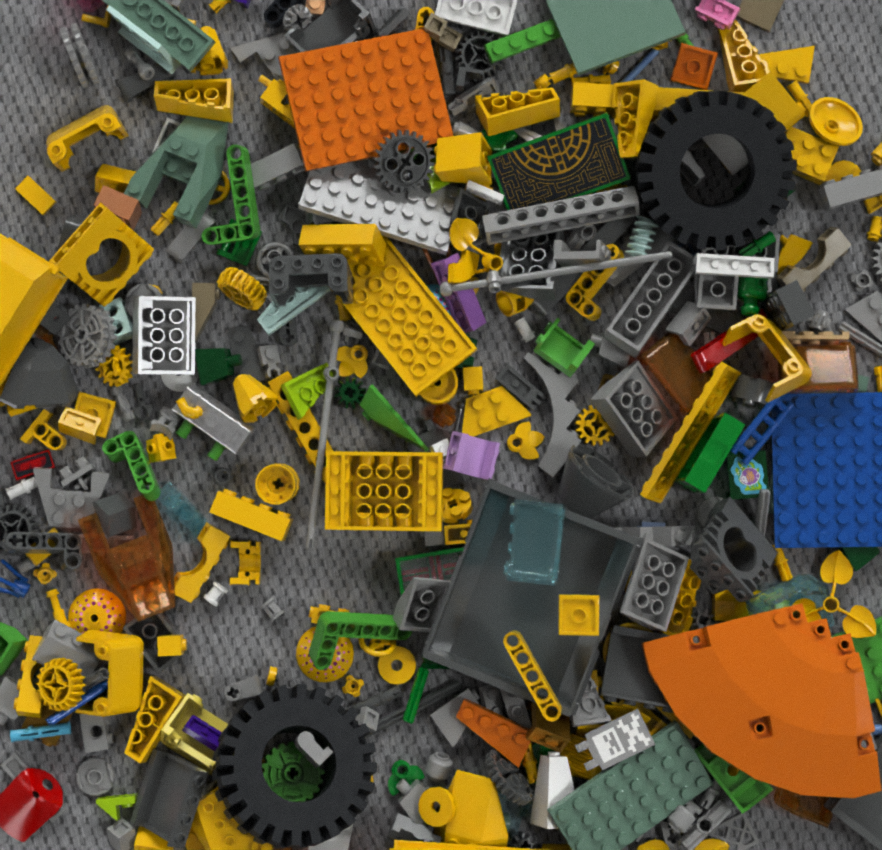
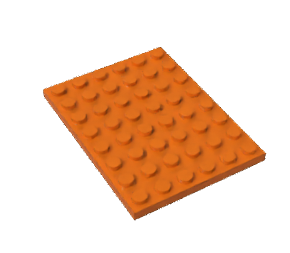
(362, 91)

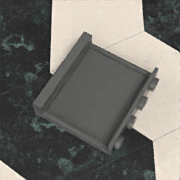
(627, 672)
(169, 797)

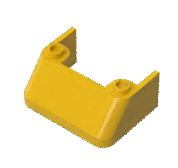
(792, 363)
(125, 671)

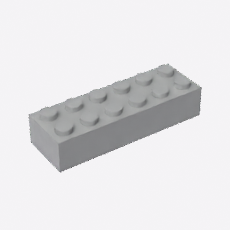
(651, 300)

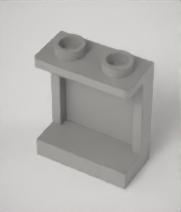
(566, 257)

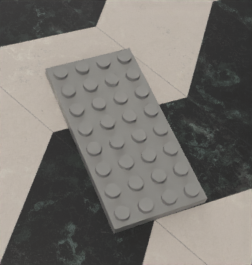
(355, 196)

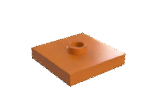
(694, 66)

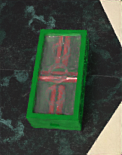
(427, 565)

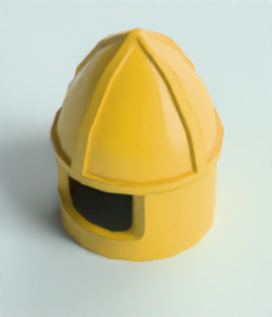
(509, 303)

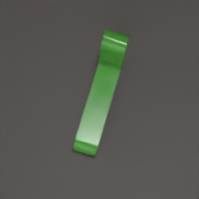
(239, 202)
(350, 625)

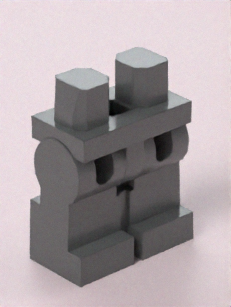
(404, 829)

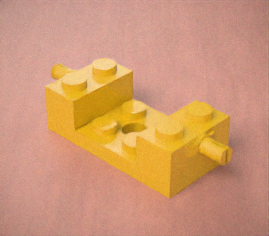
(275, 97)

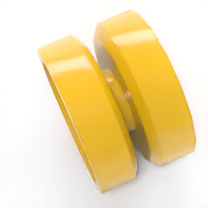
(444, 392)

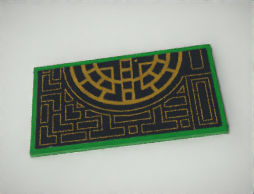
(560, 164)

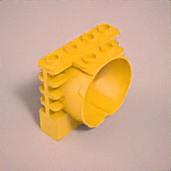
(86, 241)

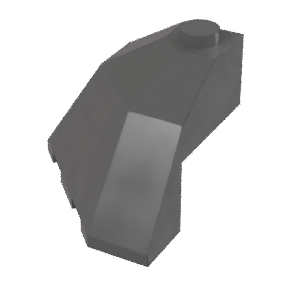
(39, 378)

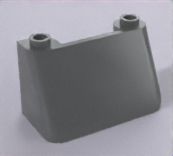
(340, 24)

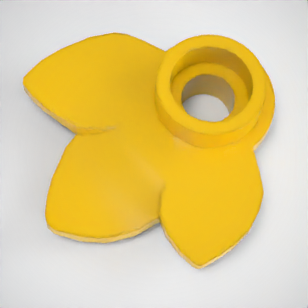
(350, 363)
(528, 441)

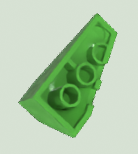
(384, 415)
(10, 646)

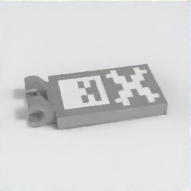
(616, 741)

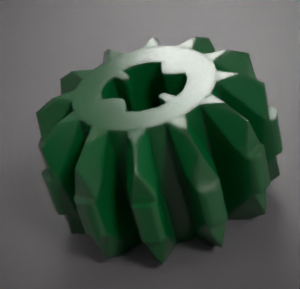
(354, 388)

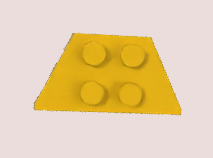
(491, 411)

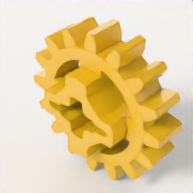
(116, 366)
(586, 424)

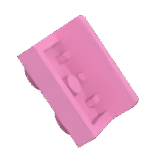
(717, 11)

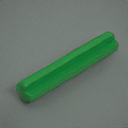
(415, 695)

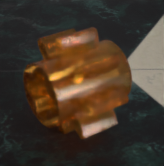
(444, 415)

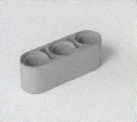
(188, 239)

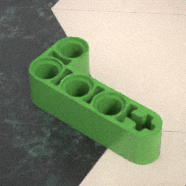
(131, 452)

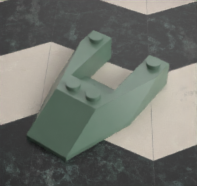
(188, 155)

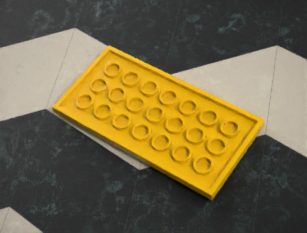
(406, 321)

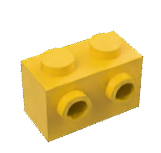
(456, 533)

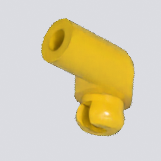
(187, 411)

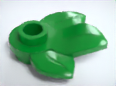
(499, 141)
(409, 774)

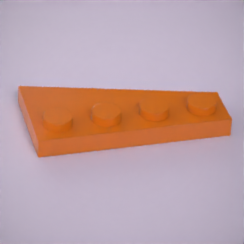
(498, 731)

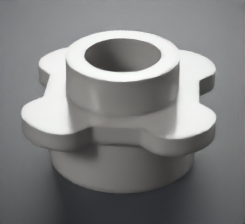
(867, 280)

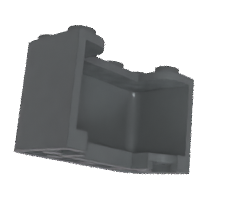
(312, 270)

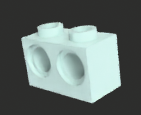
(121, 319)

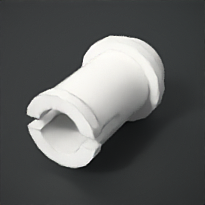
(525, 330)

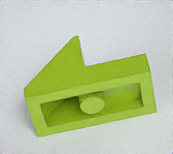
(111, 803)

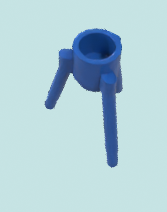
(19, 587)

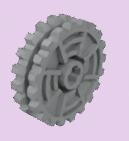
(79, 55)
(87, 336)

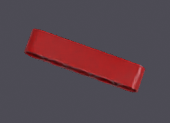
(715, 351)

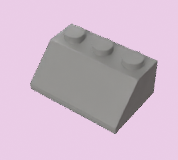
(61, 642)

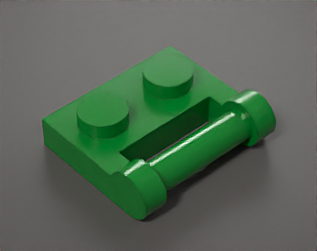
(242, 251)

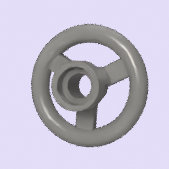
(271, 254)

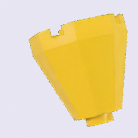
(215, 58)
(252, 398)

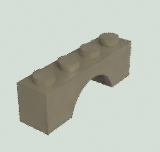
(830, 247)

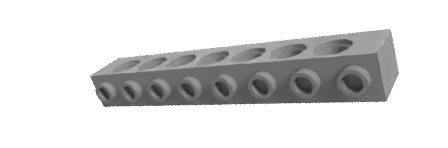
(561, 215)

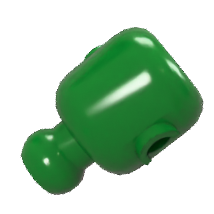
(751, 292)

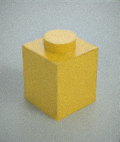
(473, 380)
(171, 645)

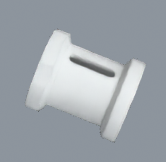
(215, 593)

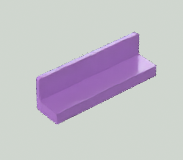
(462, 304)

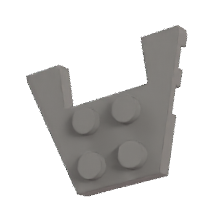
(269, 51)
(66, 506)

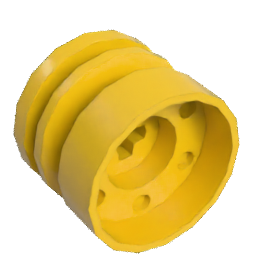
(268, 490)

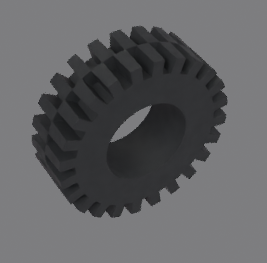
(767, 177)
(246, 790)

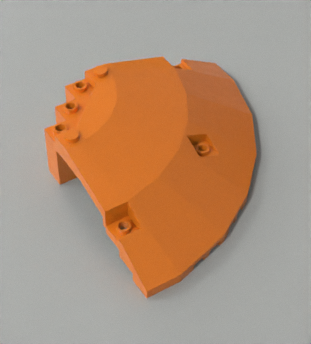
(788, 680)

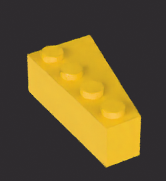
(156, 709)

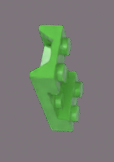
(740, 788)

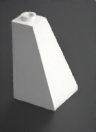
(552, 785)

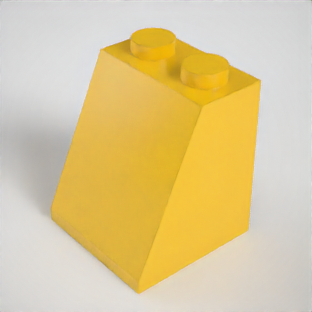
(463, 159)

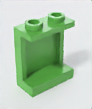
(561, 348)

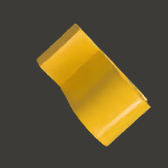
(48, 436)

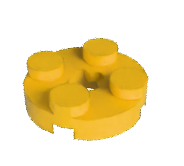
(463, 502)

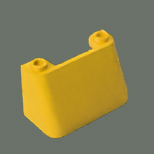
(102, 119)

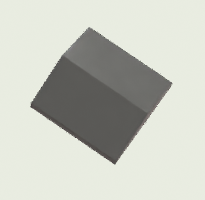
(115, 514)

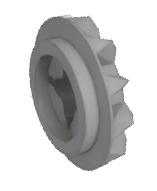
(291, 14)

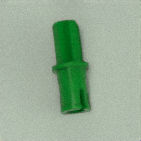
(757, 245)

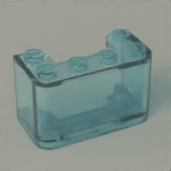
(535, 541)

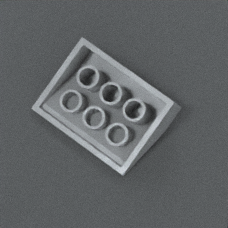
(163, 335)
(634, 410)
(654, 585)

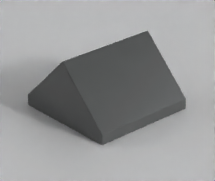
(470, 207)

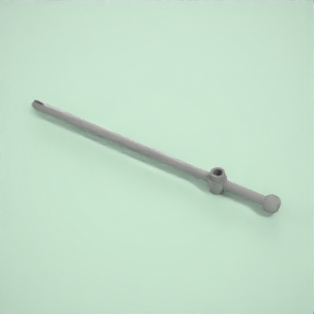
(495, 281)
(336, 328)

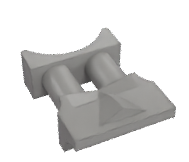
(167, 422)

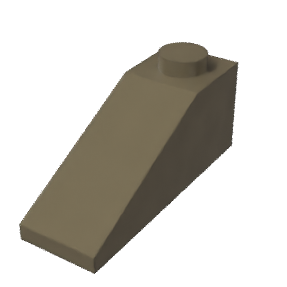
(206, 301)

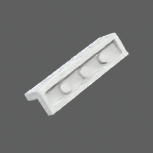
(734, 265)

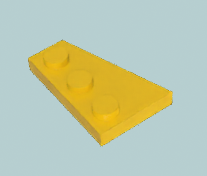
(791, 64)

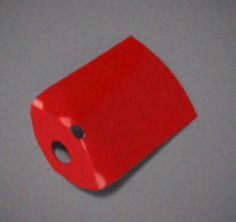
(22, 812)

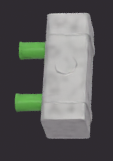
(217, 422)

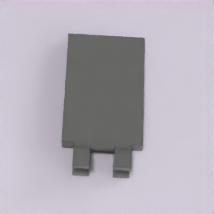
(429, 438)

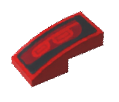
(24, 466)

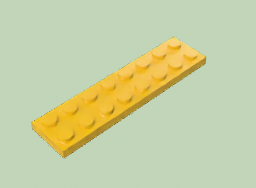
(690, 433)

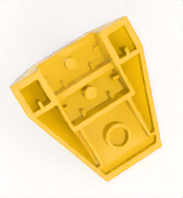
(477, 813)

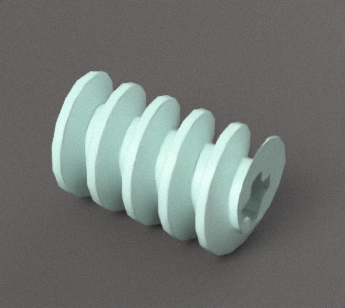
(641, 236)

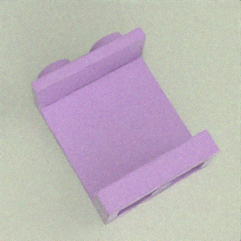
(471, 455)

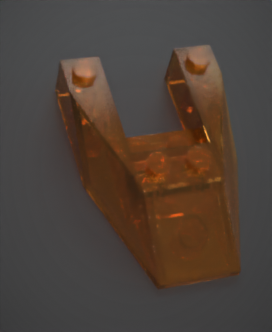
(139, 569)

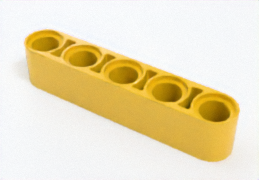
(532, 665)

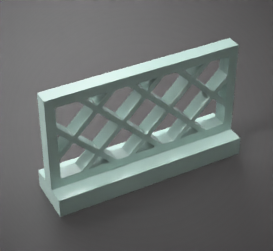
(144, 42)

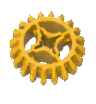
(242, 288)
(60, 684)

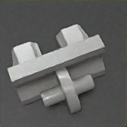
(84, 469)

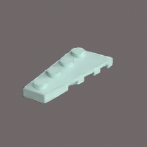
(276, 317)

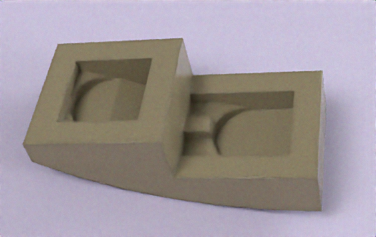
(441, 33)

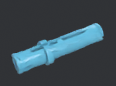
(40, 732)

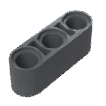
(136, 87)

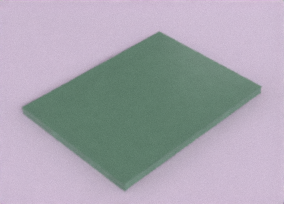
(612, 29)

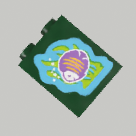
(746, 480)

